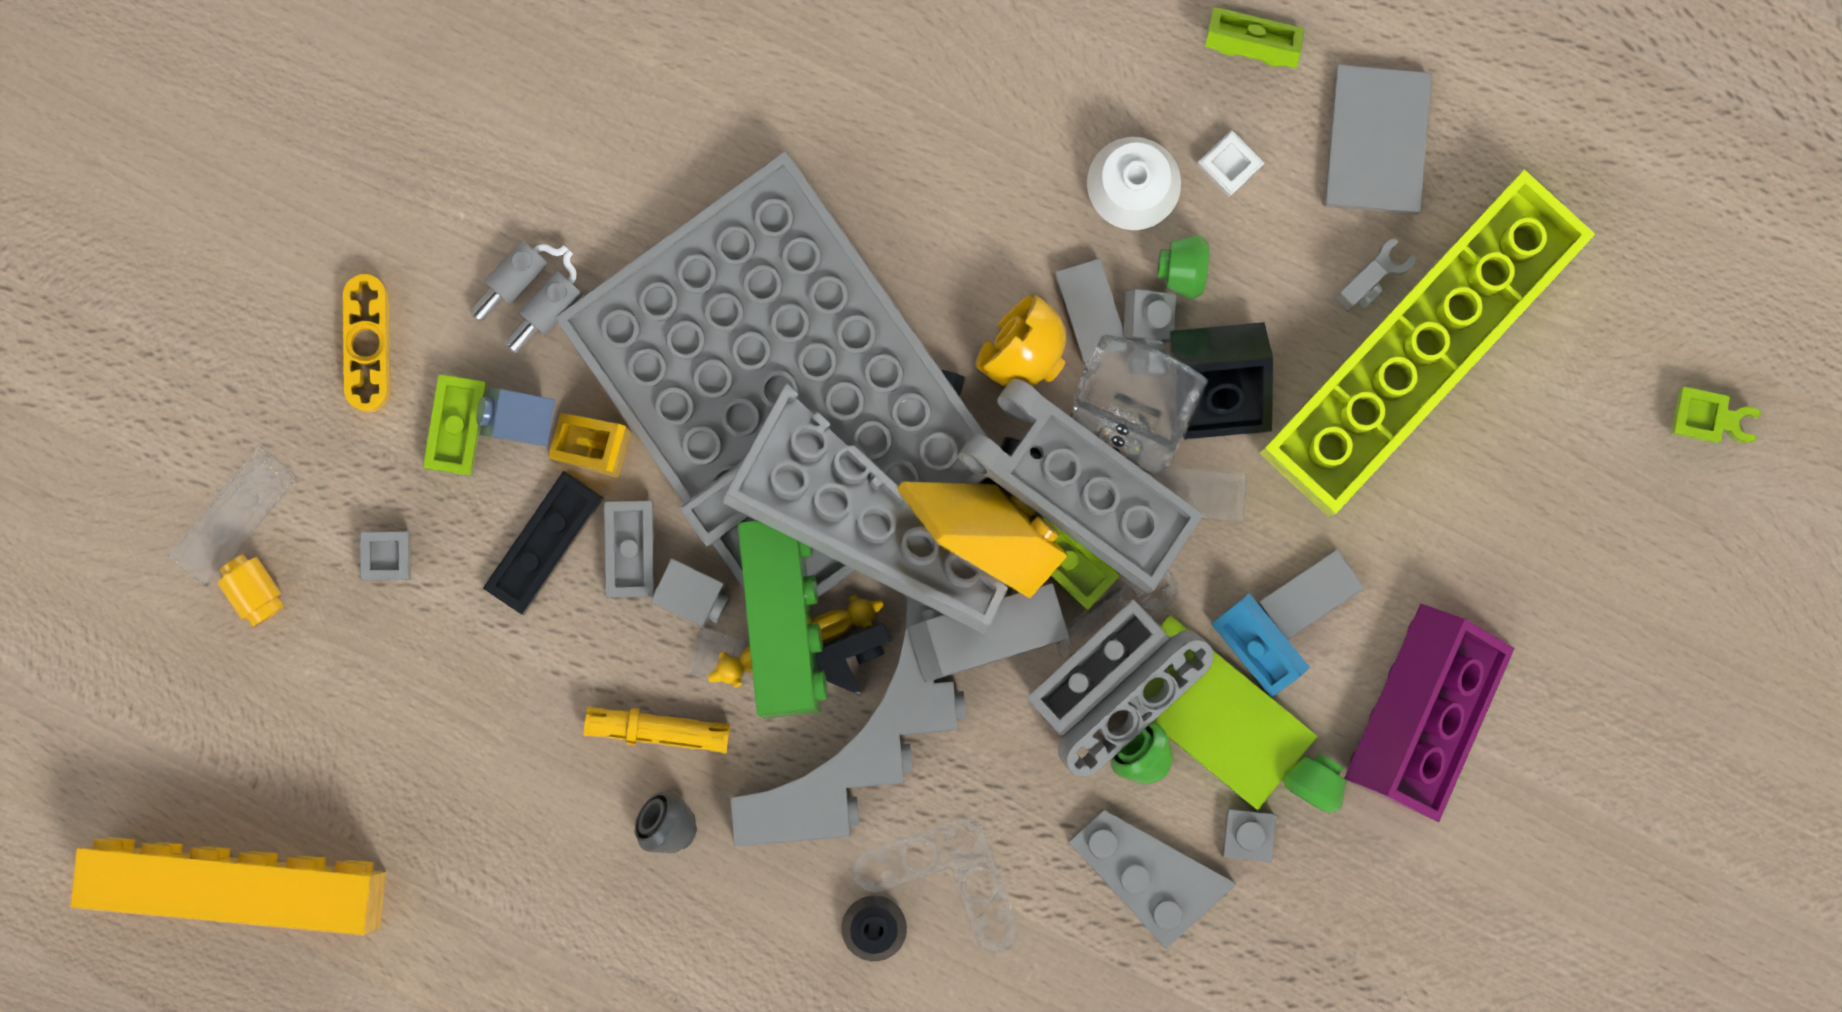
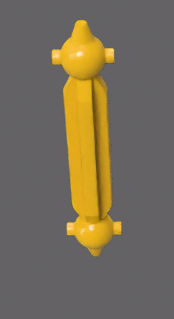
(832, 623)

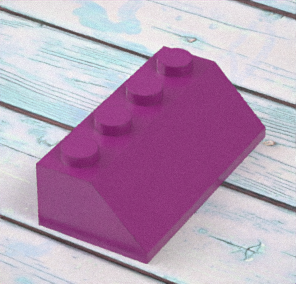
(1429, 712)

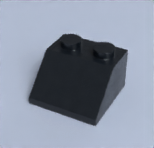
(1239, 378)

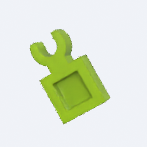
(1706, 416)

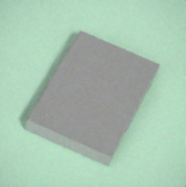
(1378, 139)

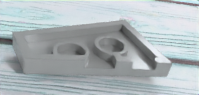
(1150, 877)

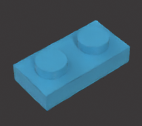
(1260, 645)

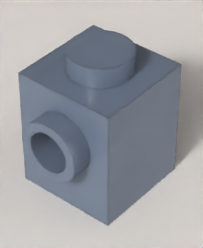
(515, 416)

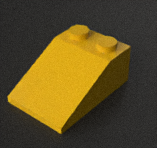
(988, 530)

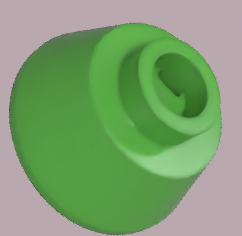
(1185, 266)
(1145, 757)
(1317, 783)

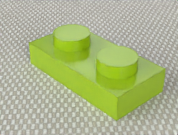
(1254, 37)
(454, 426)
(1082, 572)

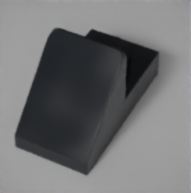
(863, 645)

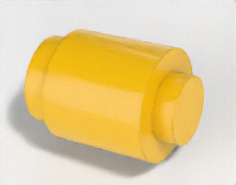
(250, 590)

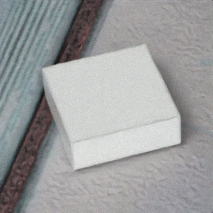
(1230, 163)

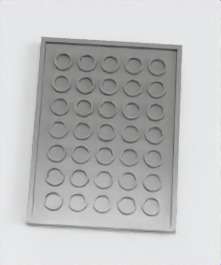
(756, 299)

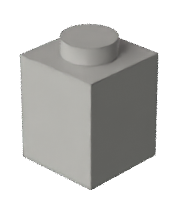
(690, 594)

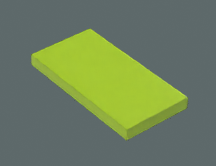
(1232, 728)

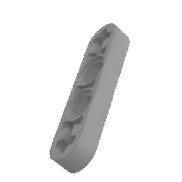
(1140, 709)

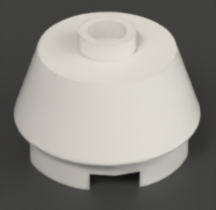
(1134, 183)

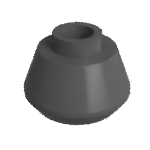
(665, 824)

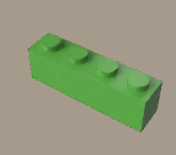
(781, 622)

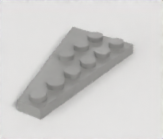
(848, 509)

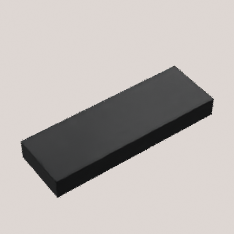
(543, 543)

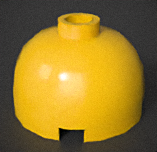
(1026, 346)

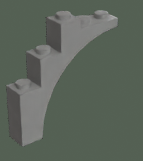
(819, 801)

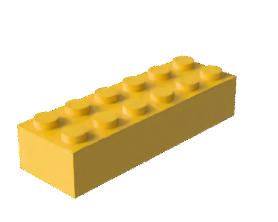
(226, 888)

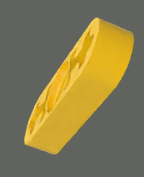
(377, 308)

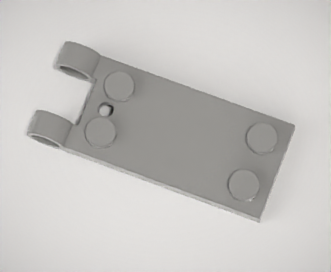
(1086, 488)

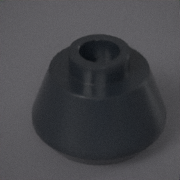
(878, 913)

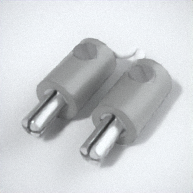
(514, 276)

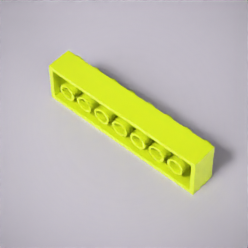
(1427, 344)

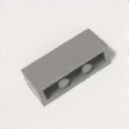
(1018, 627)
(1098, 667)

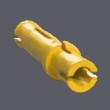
(656, 729)

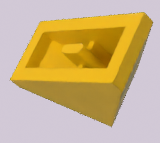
(590, 444)

